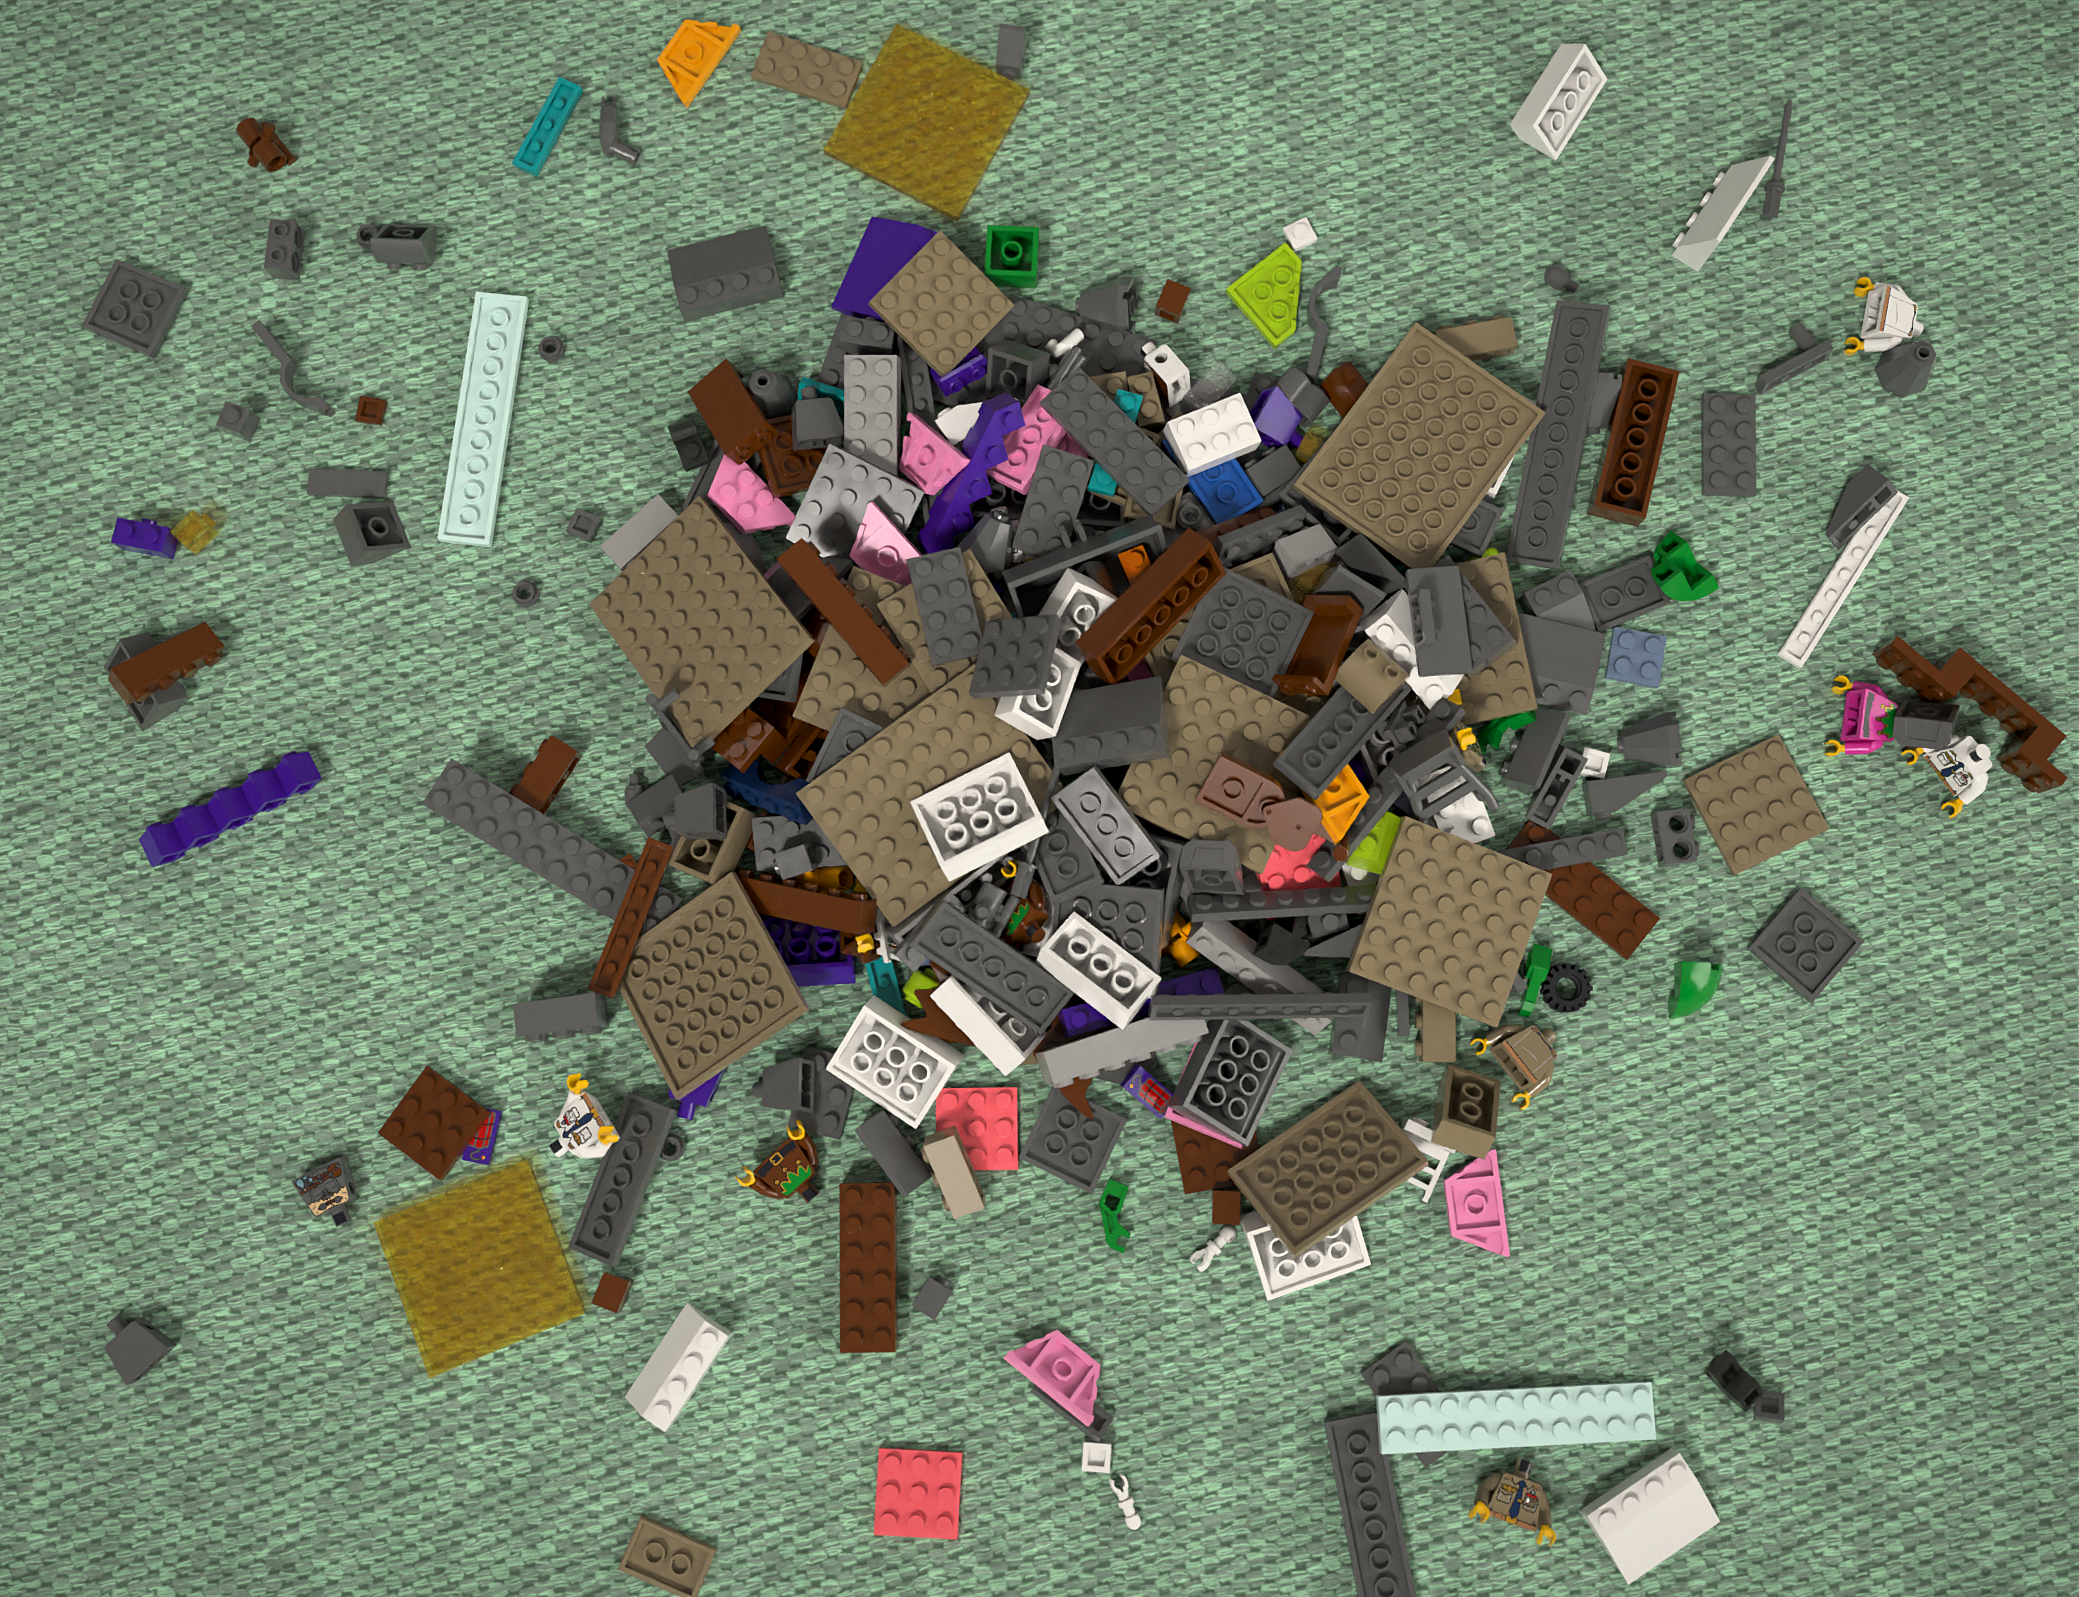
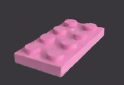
(1026, 443)

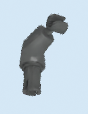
(609, 136)

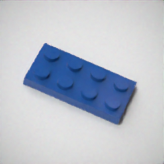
(1222, 490)

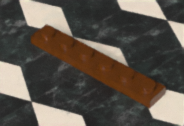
(631, 918)

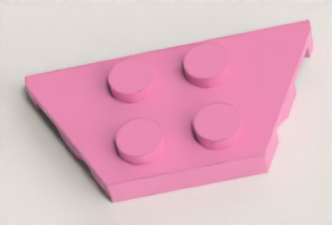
(929, 457)
(747, 499)
(882, 547)
(1476, 1205)
(1061, 1372)

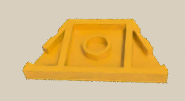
(695, 55)
(1340, 803)

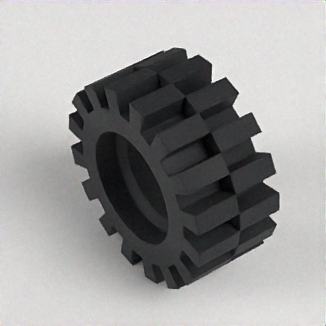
(1580, 980)

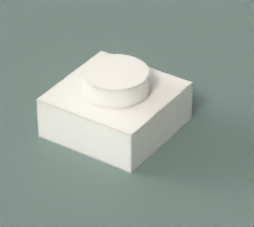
(1299, 234)
(1596, 764)
(1096, 1456)

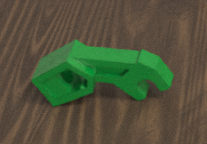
(1493, 731)
(1536, 971)
(1109, 1218)

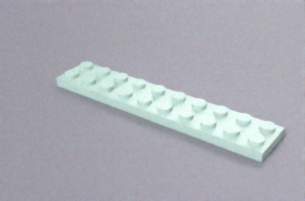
(483, 419)
(1515, 1417)

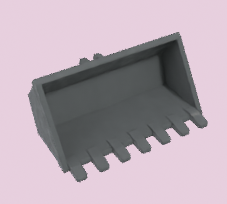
(1031, 580)

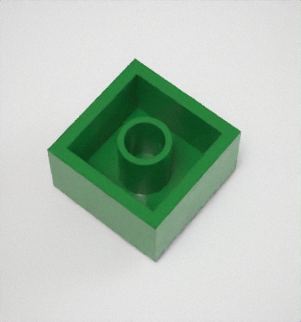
(1012, 256)

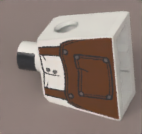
(1169, 372)

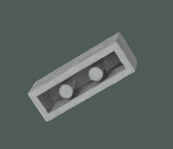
(639, 532)

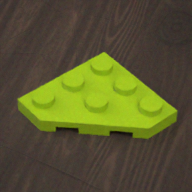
(1270, 295)

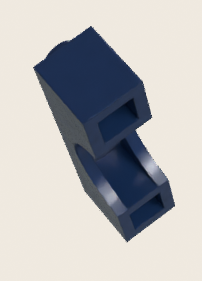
(776, 799)

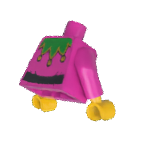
(1866, 718)

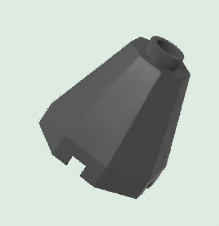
(1110, 305)
(1906, 368)
(772, 393)
(1603, 402)
(991, 543)
(1653, 741)

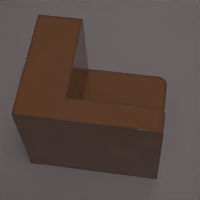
(1172, 301)
(1225, 1207)
(612, 1292)

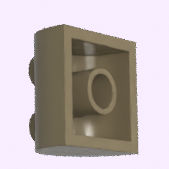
(1371, 675)

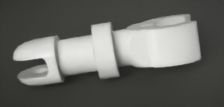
(1225, 1236)
(1126, 1503)

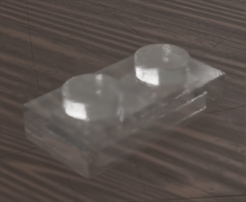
(1210, 387)

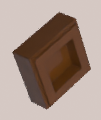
(370, 410)

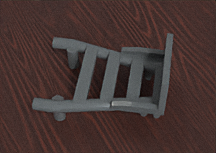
(672, 749)
(1427, 757)

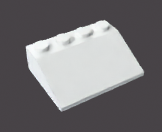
(1719, 211)
(979, 817)
(892, 1063)
(1279, 1271)
(1650, 1515)

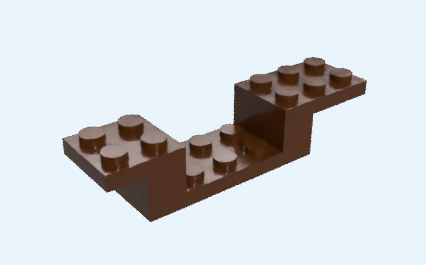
(1961, 673)
(770, 724)

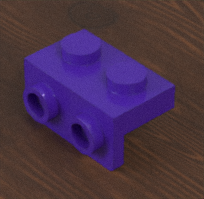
(968, 370)

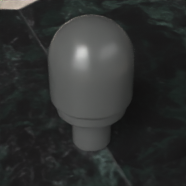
(1559, 279)
(634, 788)

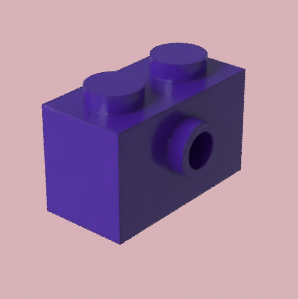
(144, 538)

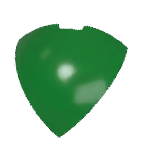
(1678, 571)
(1693, 987)

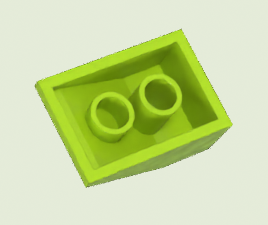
(1375, 847)

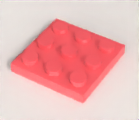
(1289, 871)
(985, 1123)
(918, 1493)

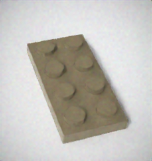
(806, 70)

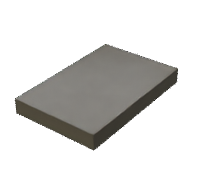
(667, 1558)

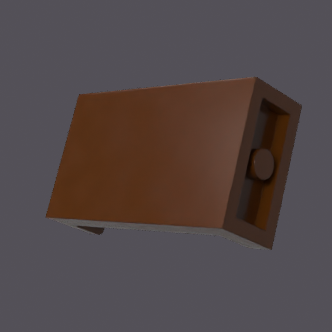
(731, 412)
(1321, 646)

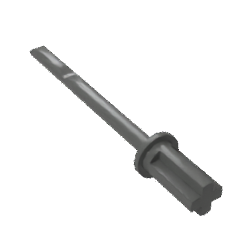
(1775, 188)
(1026, 869)

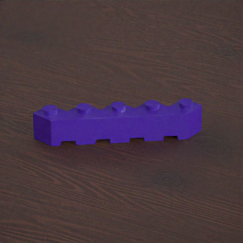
(985, 448)
(230, 808)

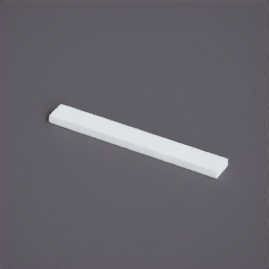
(1839, 583)

